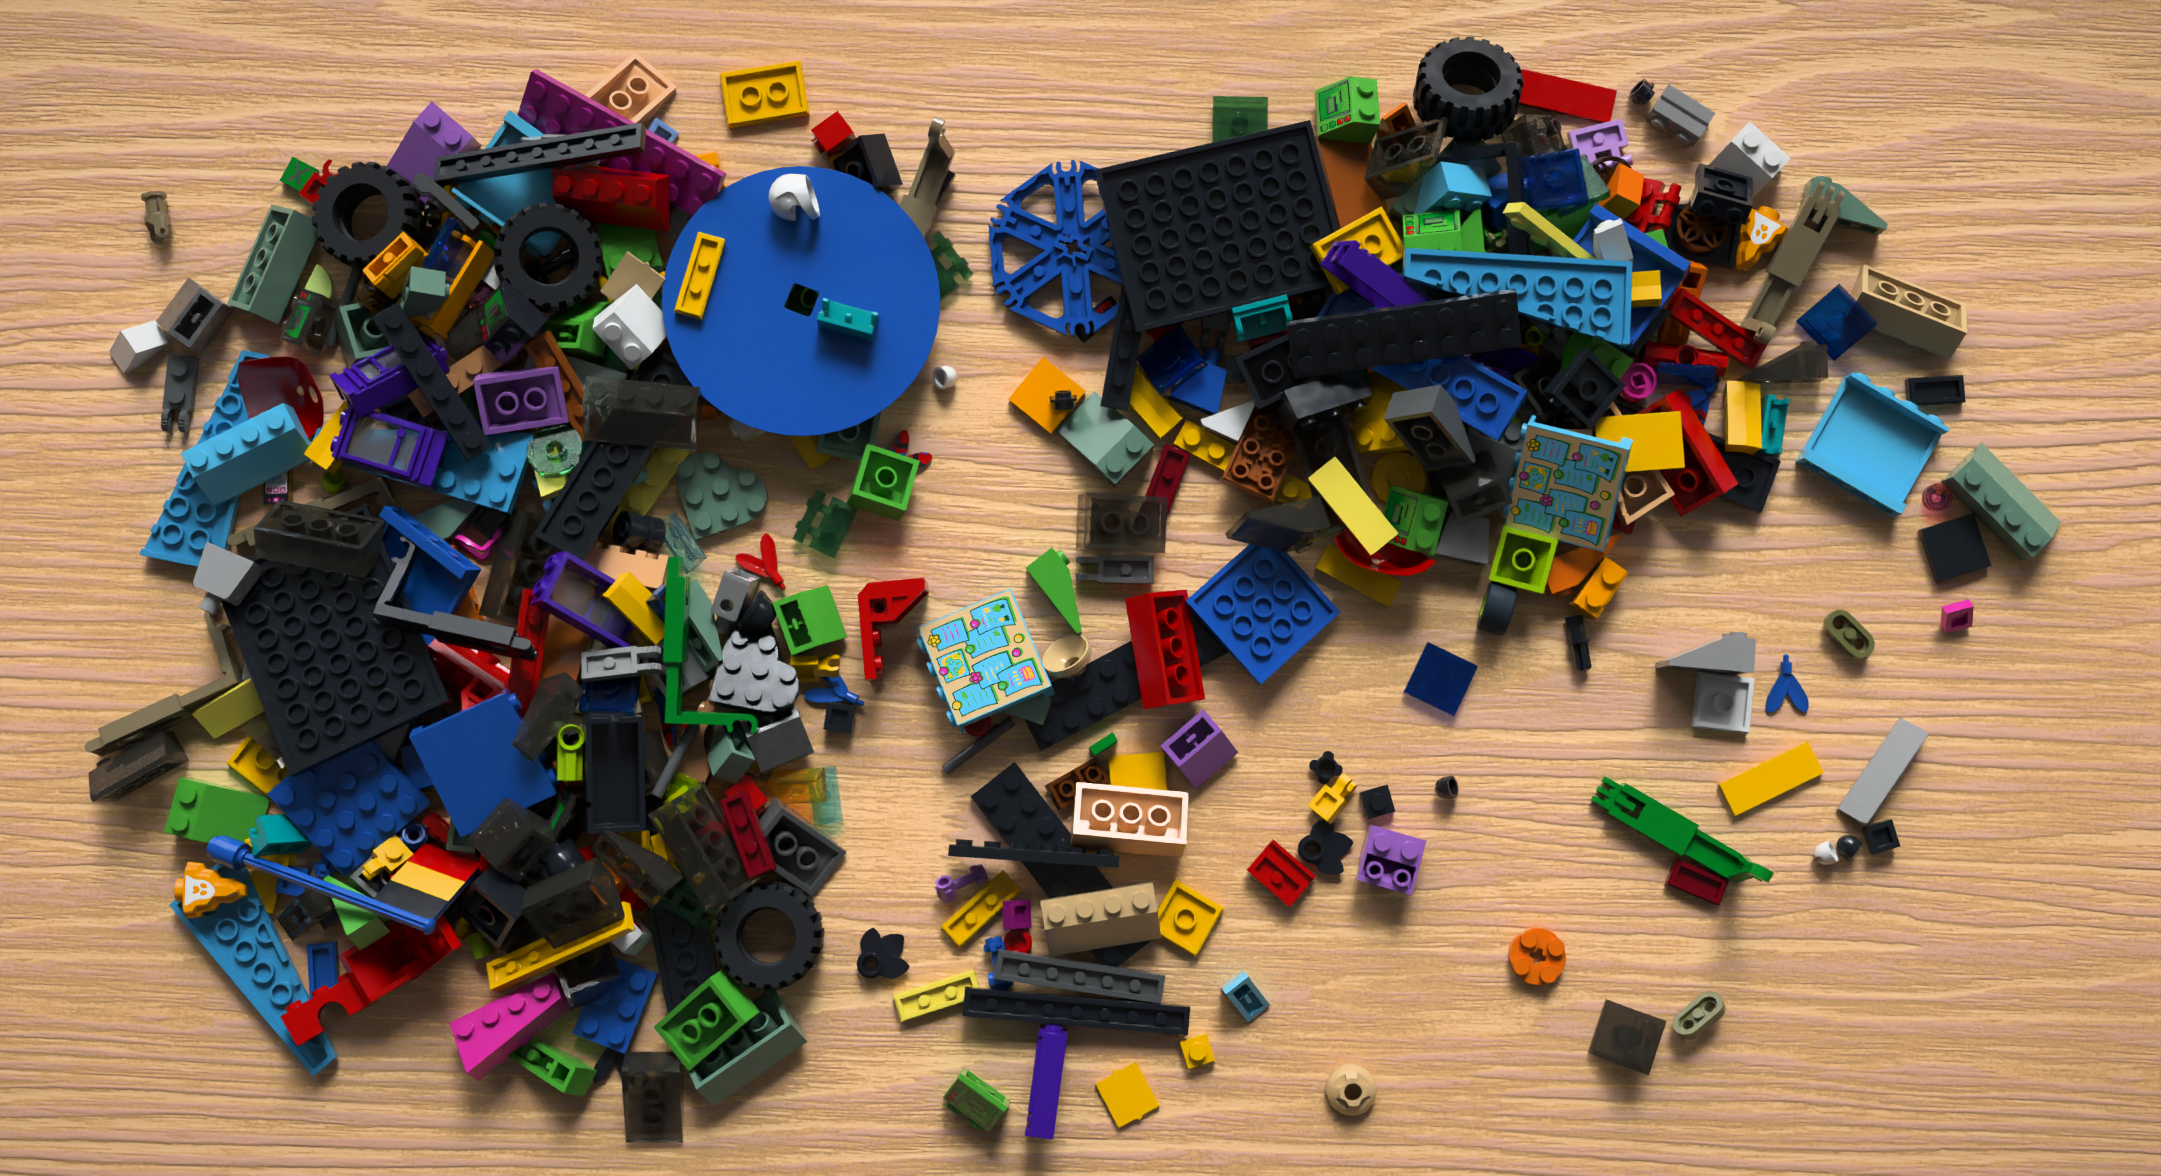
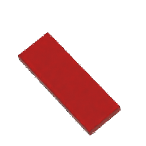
(1567, 97)

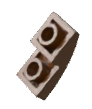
(1063, 788)

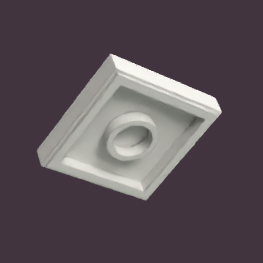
(1722, 702)

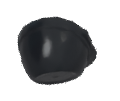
(758, 615)

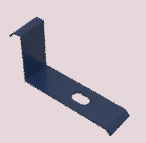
(656, 603)

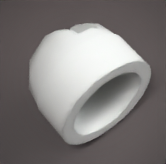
(944, 377)
(1827, 853)

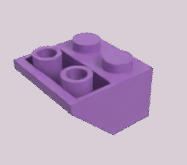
(1199, 748)
(1390, 859)

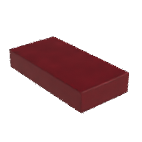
(1696, 882)

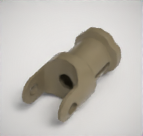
(157, 217)

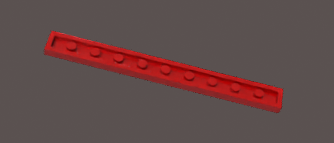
(525, 674)

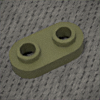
(1848, 633)
(1697, 1014)

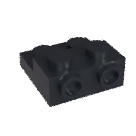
(1722, 194)
(1583, 390)

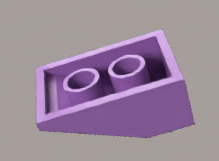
(429, 137)
(520, 399)

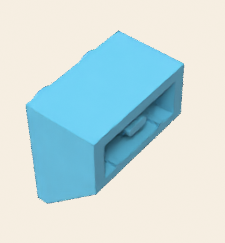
(1452, 188)

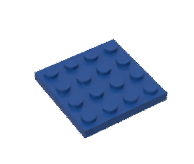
(1262, 609)
(350, 804)

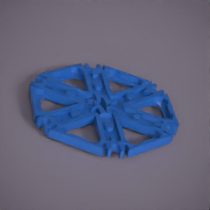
(1050, 263)

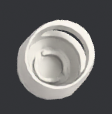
(791, 191)

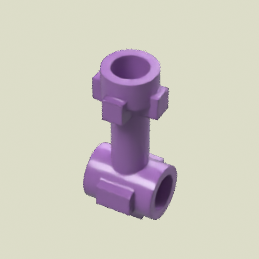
(947, 888)

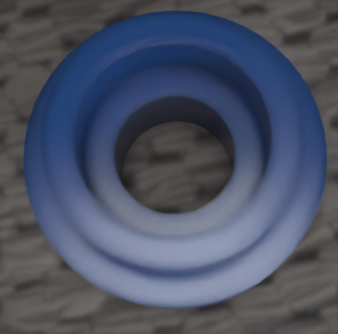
(417, 828)

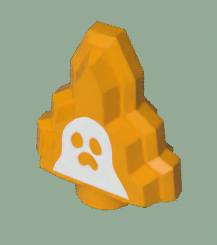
(1758, 236)
(205, 890)

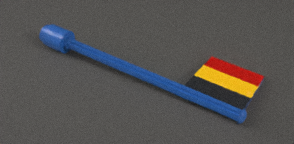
(411, 897)

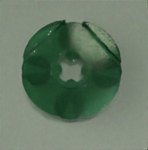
(555, 465)

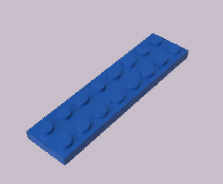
(1479, 394)

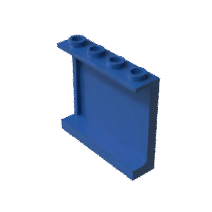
(1647, 256)
(440, 572)
(476, 763)

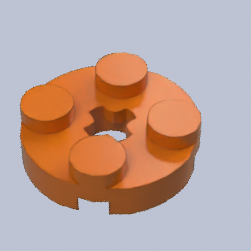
(1552, 949)

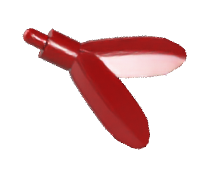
(766, 568)

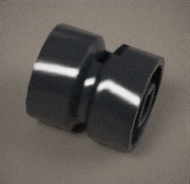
(639, 531)

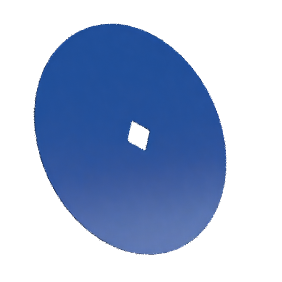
(775, 363)

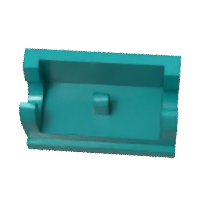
(1261, 318)
(847, 320)
(1773, 424)
(277, 836)

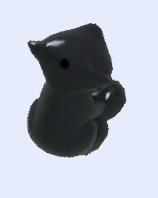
(556, 860)

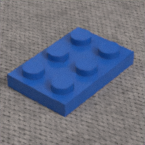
(617, 1013)

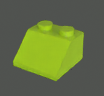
(1523, 560)

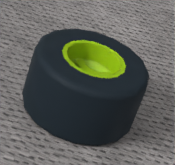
(1497, 608)

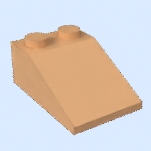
(633, 90)

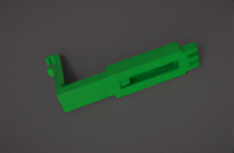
(676, 652)
(1676, 833)

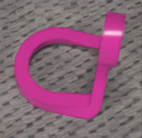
(487, 548)

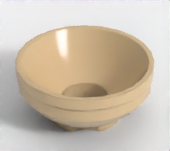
(1065, 652)
(1346, 1075)

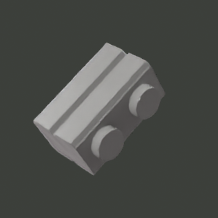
(1680, 115)

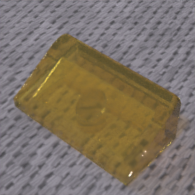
(799, 785)

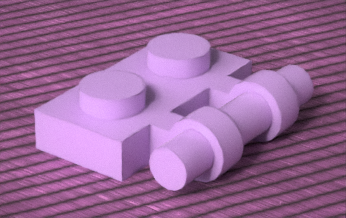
(1601, 139)

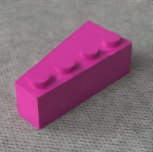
(505, 1024)

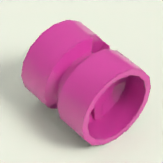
(1639, 382)

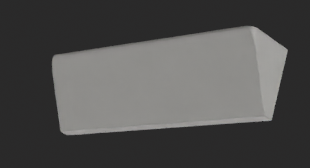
(1882, 771)

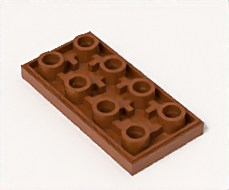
(1345, 172)
(1260, 456)
(563, 649)

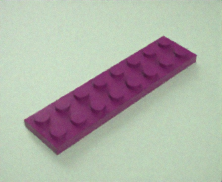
(564, 111)

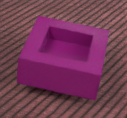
(1017, 914)

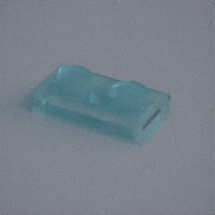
(682, 543)
(831, 809)

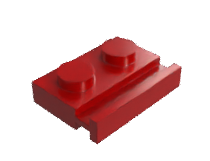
(1281, 873)

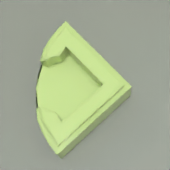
(320, 282)

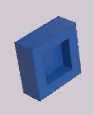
(290, 888)

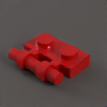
(1651, 196)

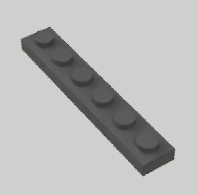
(1079, 976)

